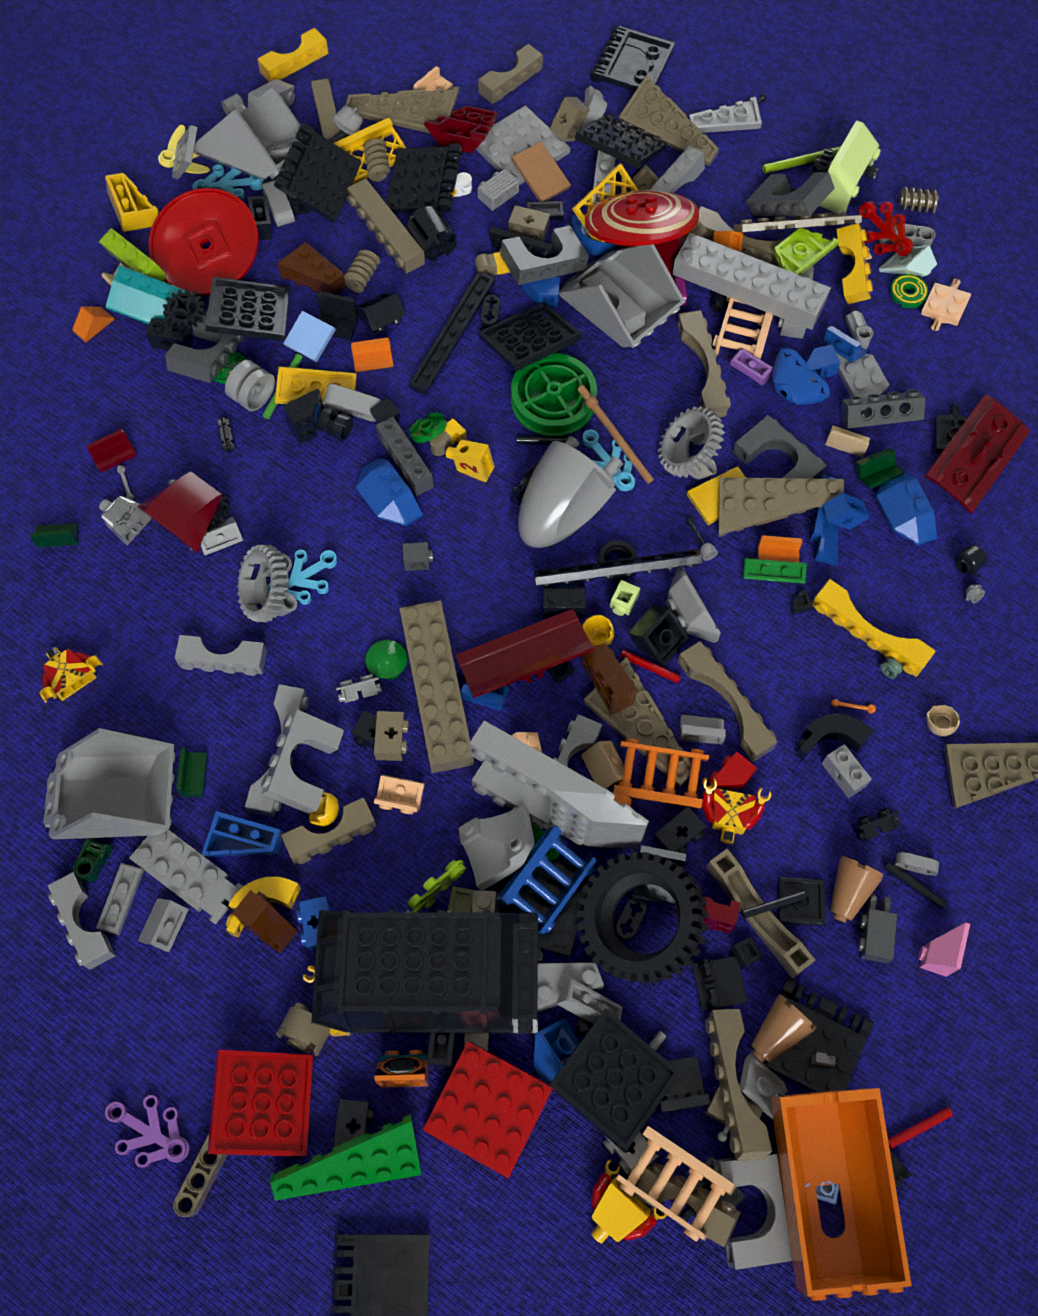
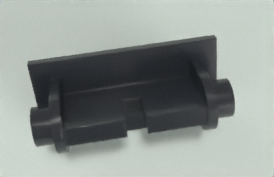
(884, 819)

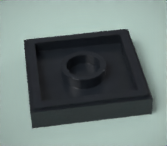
(805, 912)

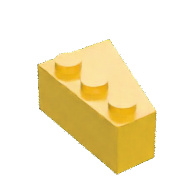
(129, 204)

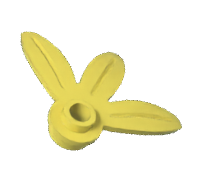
(167, 156)

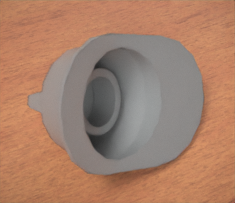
(348, 119)

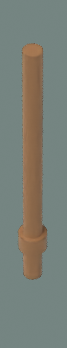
(592, 403)

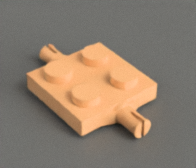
(945, 304)

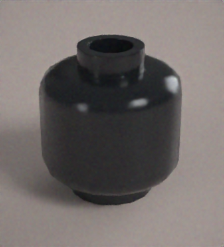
(970, 560)

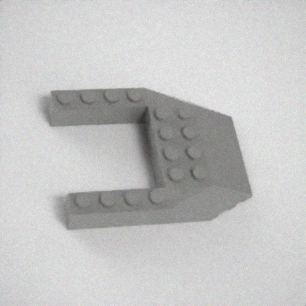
(552, 792)

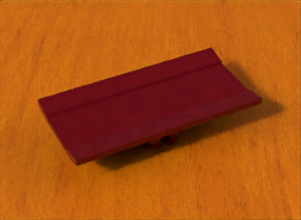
(978, 452)
(524, 653)

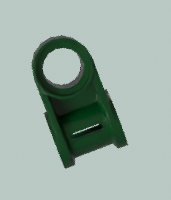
(93, 855)

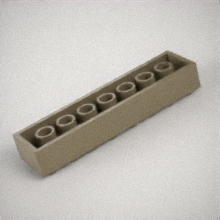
(436, 687)

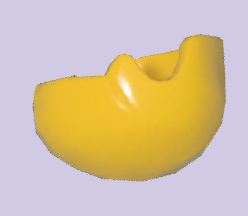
(599, 630)
(326, 811)

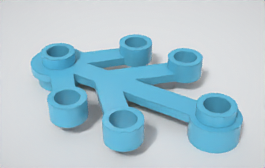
(226, 182)
(620, 476)
(300, 578)

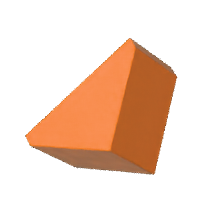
(91, 321)

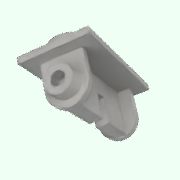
(366, 685)

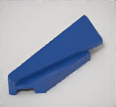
(826, 536)

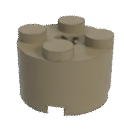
(301, 1032)

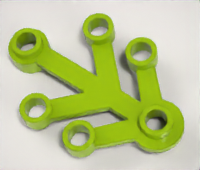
(434, 886)

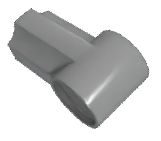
(232, 103)
(859, 328)

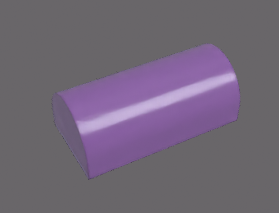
(751, 366)

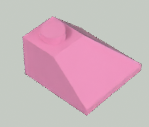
(946, 952)

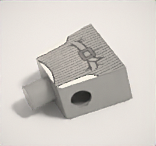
(123, 518)

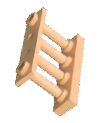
(759, 335)
(697, 1172)

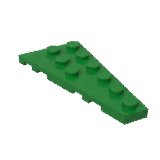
(359, 1162)

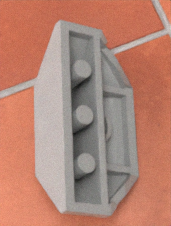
(690, 609)

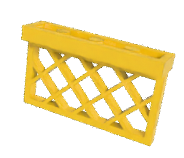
(377, 131)
(626, 183)

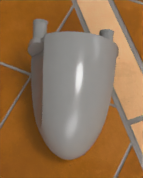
(563, 494)

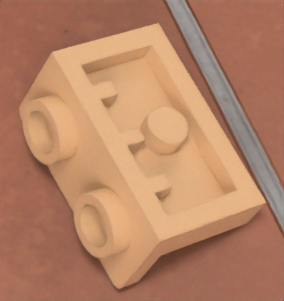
(432, 81)

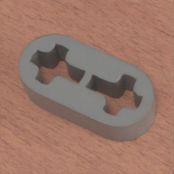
(917, 863)

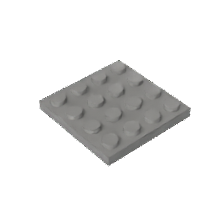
(515, 135)

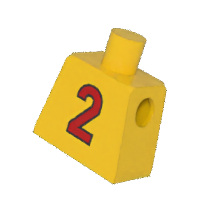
(472, 459)

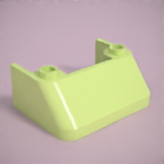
(849, 165)

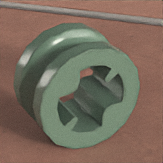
(891, 668)

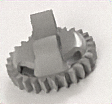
(701, 428)
(255, 592)

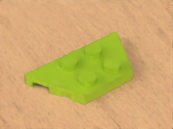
(802, 250)

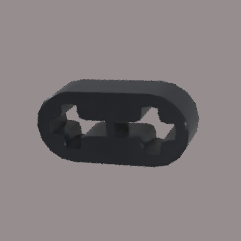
(487, 311)
(625, 916)

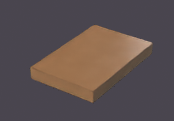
(540, 172)

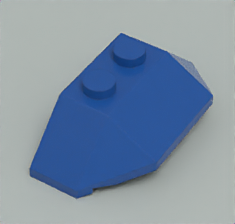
(387, 493)
(907, 509)

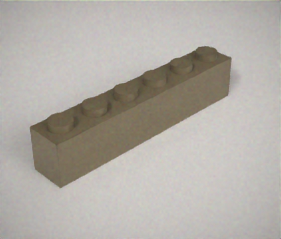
(386, 226)

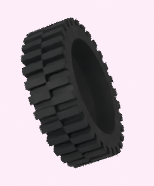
(601, 907)

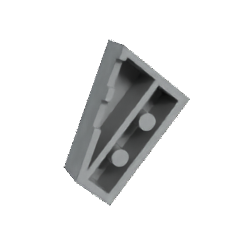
(554, 976)

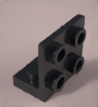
(338, 313)
(652, 892)
(687, 1088)

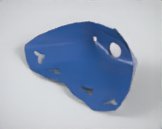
(591, 246)
(797, 380)

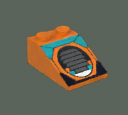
(402, 1070)

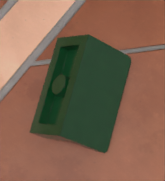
(878, 468)
(55, 535)
(192, 773)

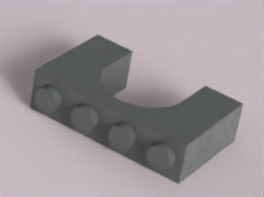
(774, 200)
(529, 268)
(202, 363)
(771, 435)

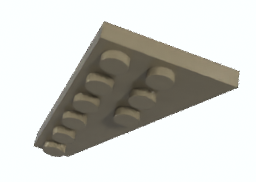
(407, 107)
(824, 219)
(988, 769)

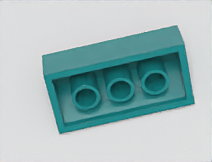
(139, 295)

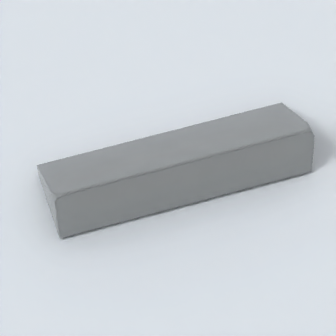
(586, 1002)

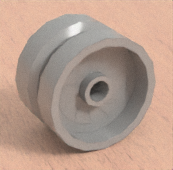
(249, 385)

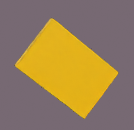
(707, 495)

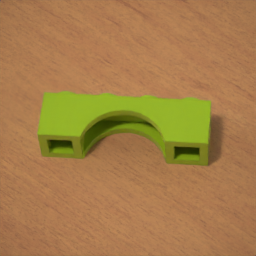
(130, 255)

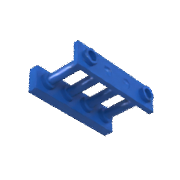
(524, 876)

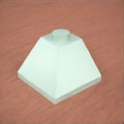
(917, 262)

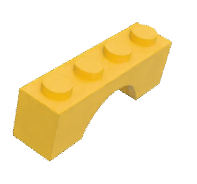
(279, 66)
(856, 284)

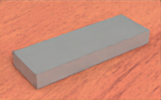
(120, 899)

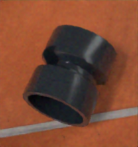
(332, 422)

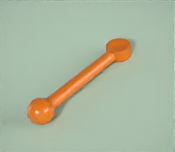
(870, 709)

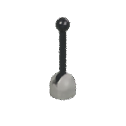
(707, 550)

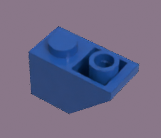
(543, 290)
(824, 361)

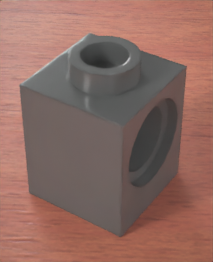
(416, 556)

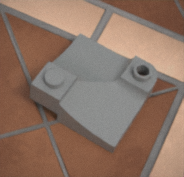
(497, 845)

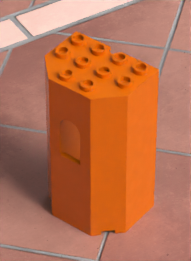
(842, 1141)

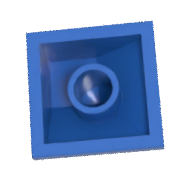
(553, 1048)

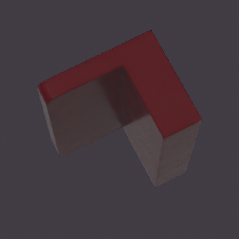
(111, 450)

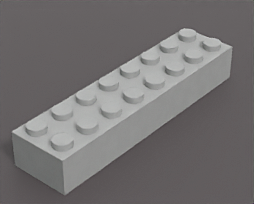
(751, 281)

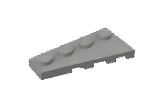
(736, 117)

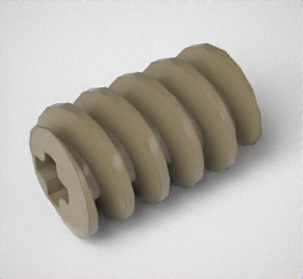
(376, 159)
(918, 198)
(361, 270)

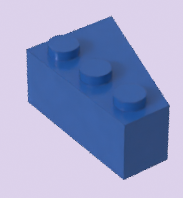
(240, 837)

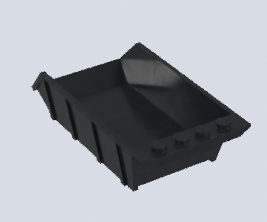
(426, 972)

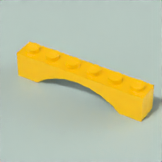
(836, 604)

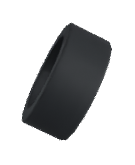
(617, 546)

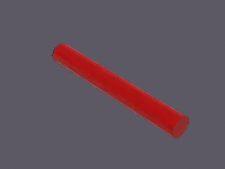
(650, 666)
(920, 1127)

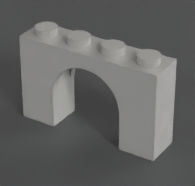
(281, 782)
(772, 1240)

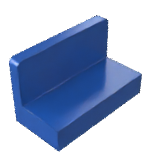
(843, 344)
(493, 699)

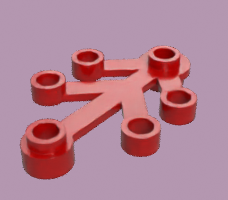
(868, 210)

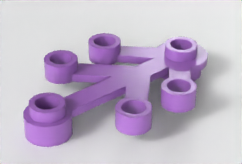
(151, 1133)

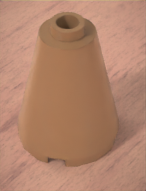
(852, 888)
(780, 1030)

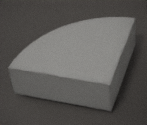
(823, 1060)

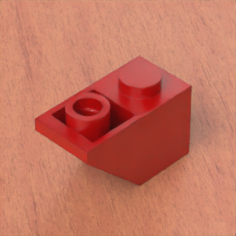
(734, 774)

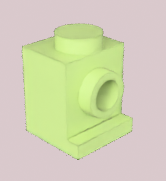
(627, 593)

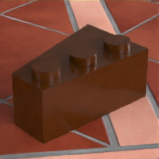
(312, 270)

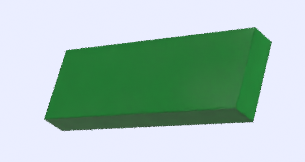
(774, 570)

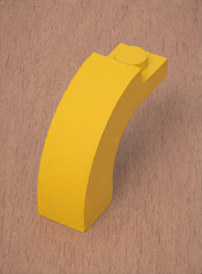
(277, 889)

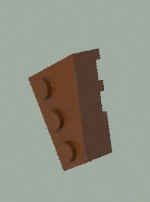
(609, 679)
(264, 921)

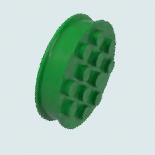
(548, 398)

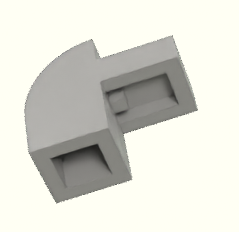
(595, 103)

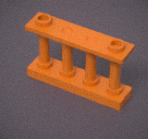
(647, 791)

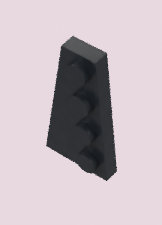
(534, 246)

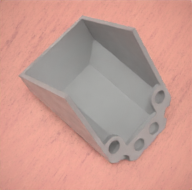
(242, 137)
(641, 276)
(110, 787)

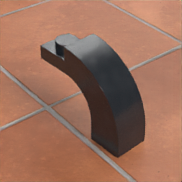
(835, 726)

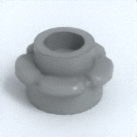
(974, 593)

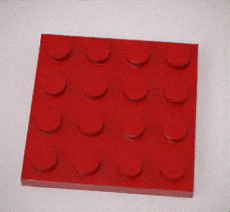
(260, 1104)
(488, 1109)

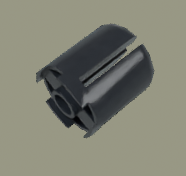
(432, 232)

